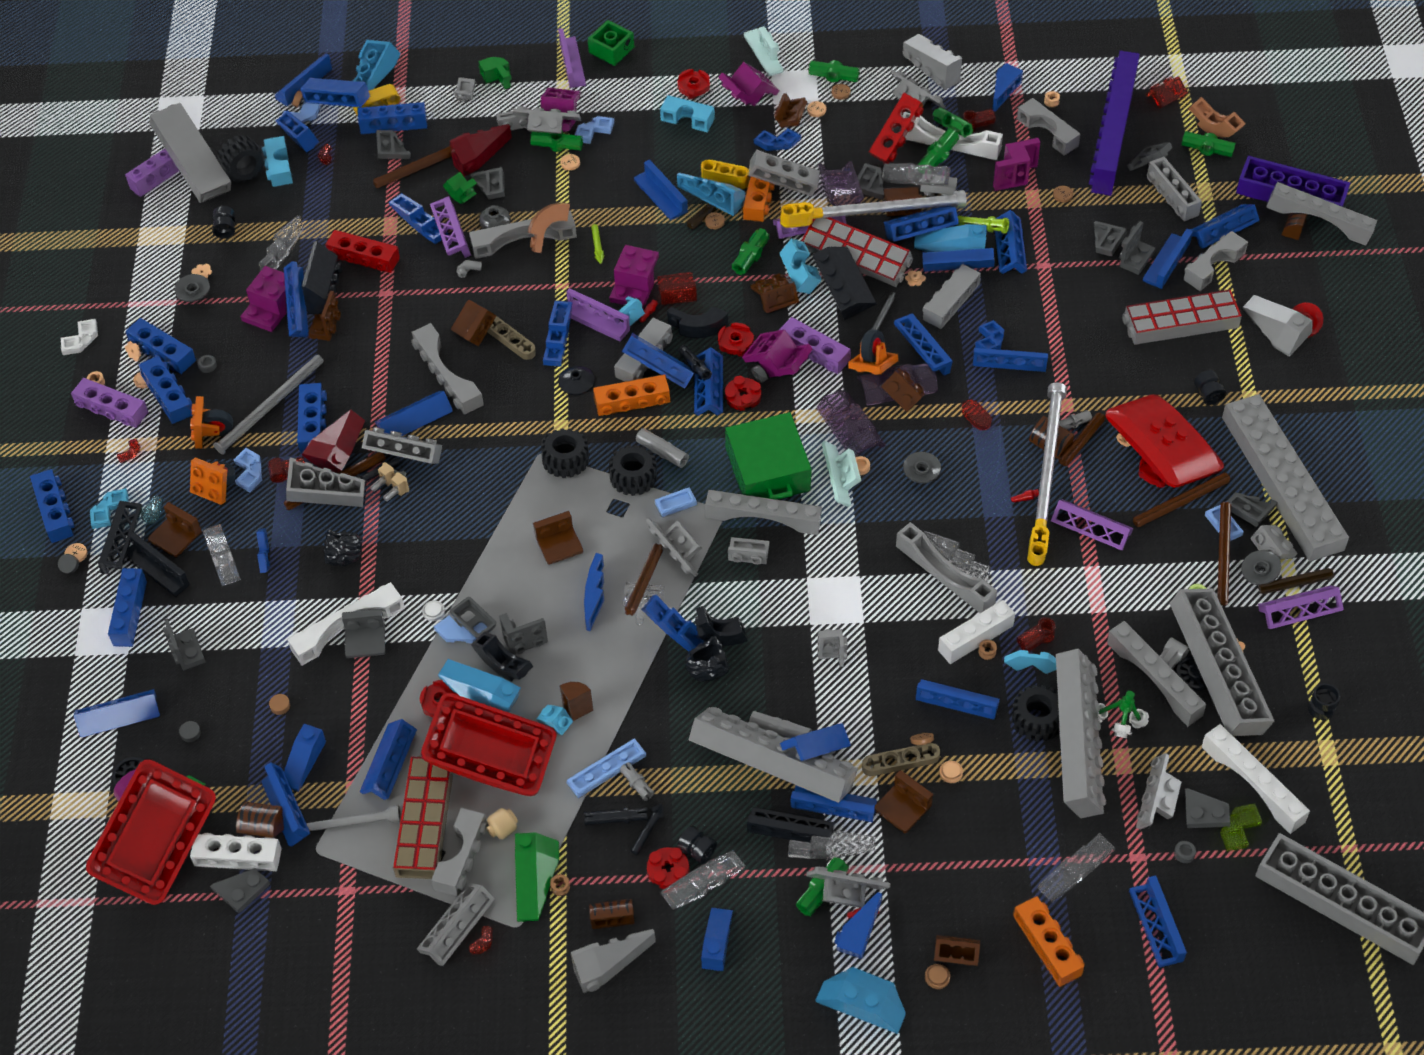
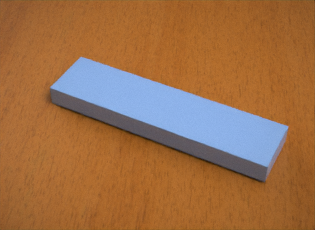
(605, 768)

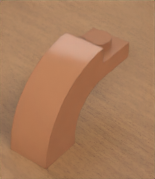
(1214, 122)
(543, 219)

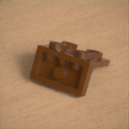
(899, 194)
(776, 292)
(473, 322)
(325, 324)
(176, 531)
(557, 537)
(904, 802)

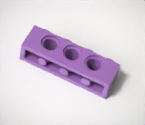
(151, 173)
(825, 350)
(109, 402)

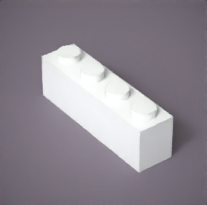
(979, 628)

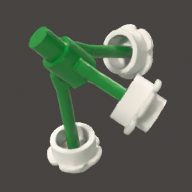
(1137, 717)

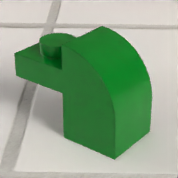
(495, 69)
(460, 188)

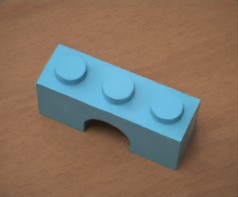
(676, 108)
(277, 161)
(794, 258)

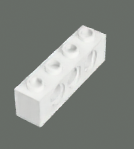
(266, 860)

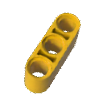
(381, 96)
(725, 173)

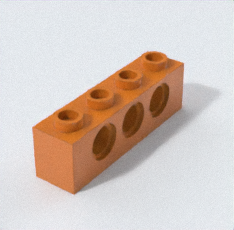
(757, 200)
(631, 395)
(1061, 971)

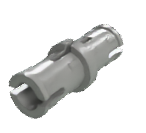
(1074, 421)
(636, 781)

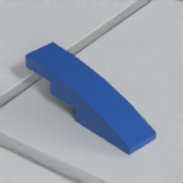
(415, 216)
(557, 333)
(593, 591)
(672, 623)

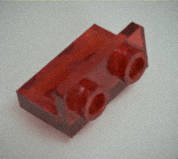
(1168, 92)

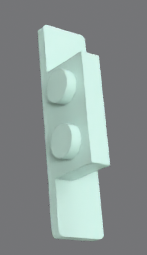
(764, 49)
(842, 472)

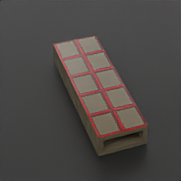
(422, 820)

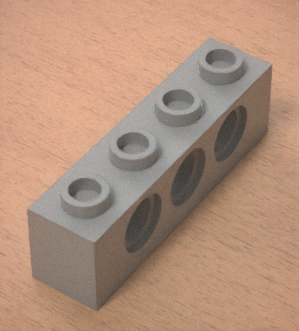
(784, 173)

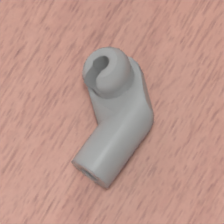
(467, 265)

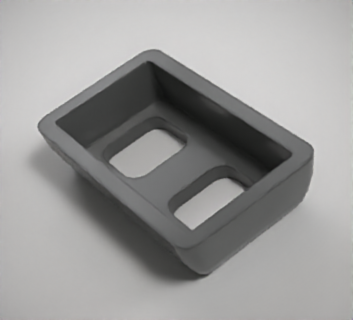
(481, 615)

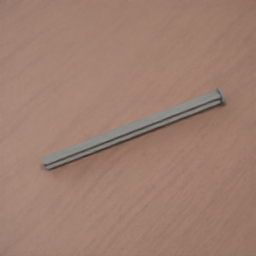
(268, 404)

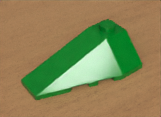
(534, 867)

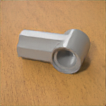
(1174, 652)

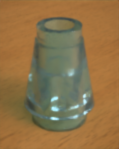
(152, 510)

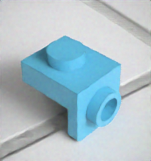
(632, 309)
(555, 717)

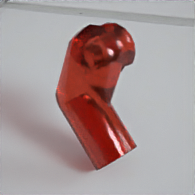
(323, 154)
(131, 452)
(483, 943)

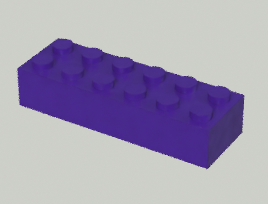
(1261, 176)

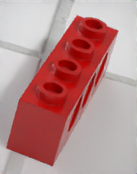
(906, 103)
(363, 251)

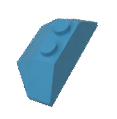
(864, 998)

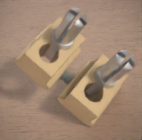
(390, 476)

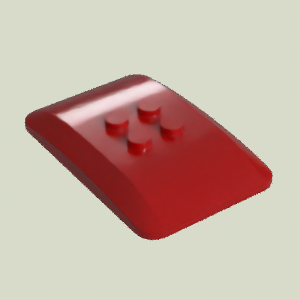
(1165, 440)
(488, 745)
(150, 832)

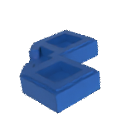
(784, 141)
(994, 336)
(263, 560)

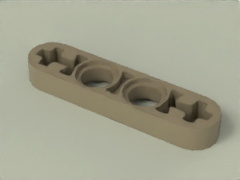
(509, 336)
(902, 762)

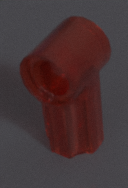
(979, 118)
(279, 468)
(1037, 635)

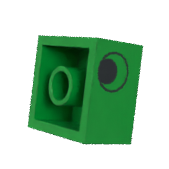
(611, 42)

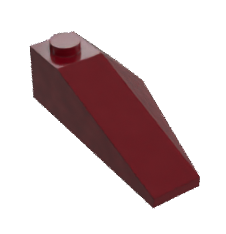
(474, 150)
(335, 443)

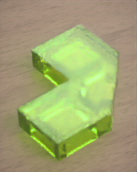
(1240, 818)

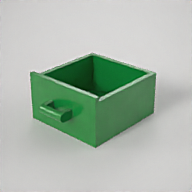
(768, 457)

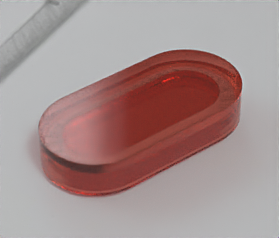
(976, 415)

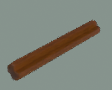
(1082, 439)

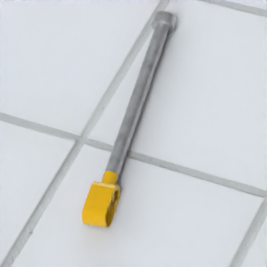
(803, 213)
(1056, 393)

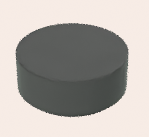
(207, 364)
(759, 374)
(68, 563)
(190, 731)
(1185, 852)

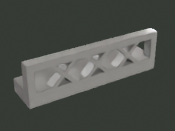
(457, 923)

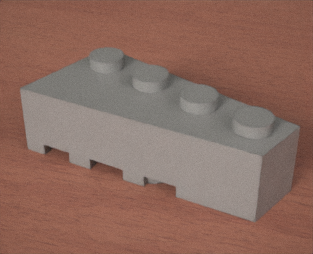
(933, 61)
(322, 486)

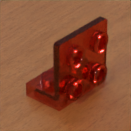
(677, 288)

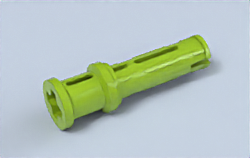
(992, 223)

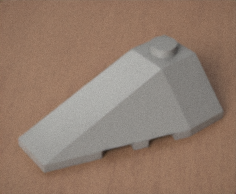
(1281, 325)
(598, 964)

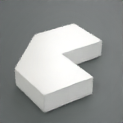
(75, 344)

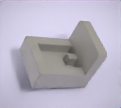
(465, 89)

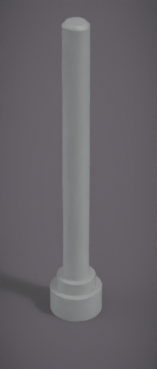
(392, 814)

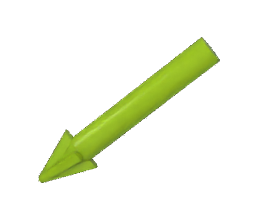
(597, 243)

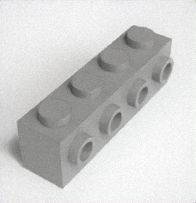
(1174, 189)
(402, 446)

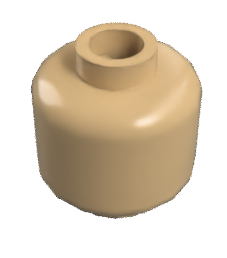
(502, 823)

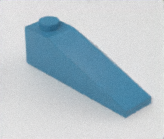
(376, 61)
(719, 194)
(952, 238)
(479, 685)

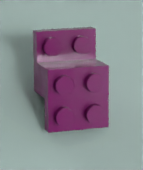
(748, 84)
(562, 100)
(1016, 165)
(634, 275)
(266, 299)
(777, 353)

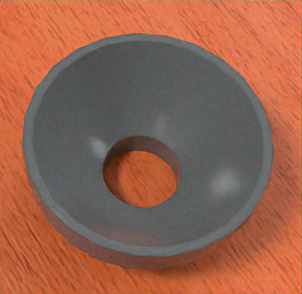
(488, 221)

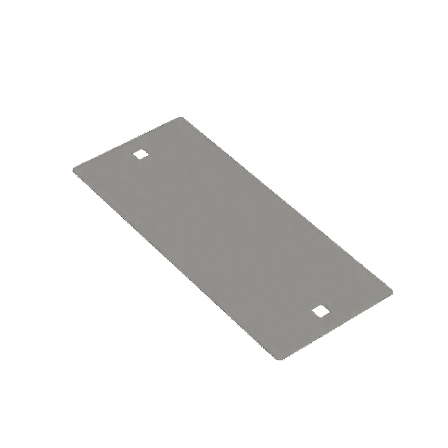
(608, 659)

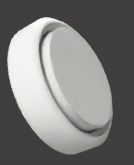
(433, 610)

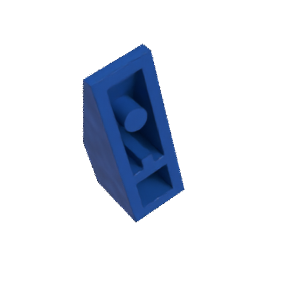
(1006, 83)
(297, 131)
(303, 755)
(857, 931)
(716, 939)

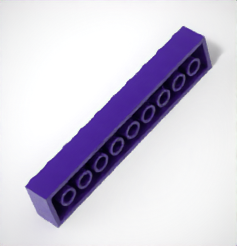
(1114, 123)

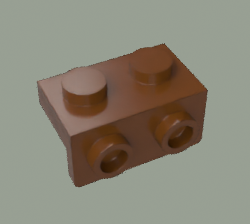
(790, 111)
(903, 389)

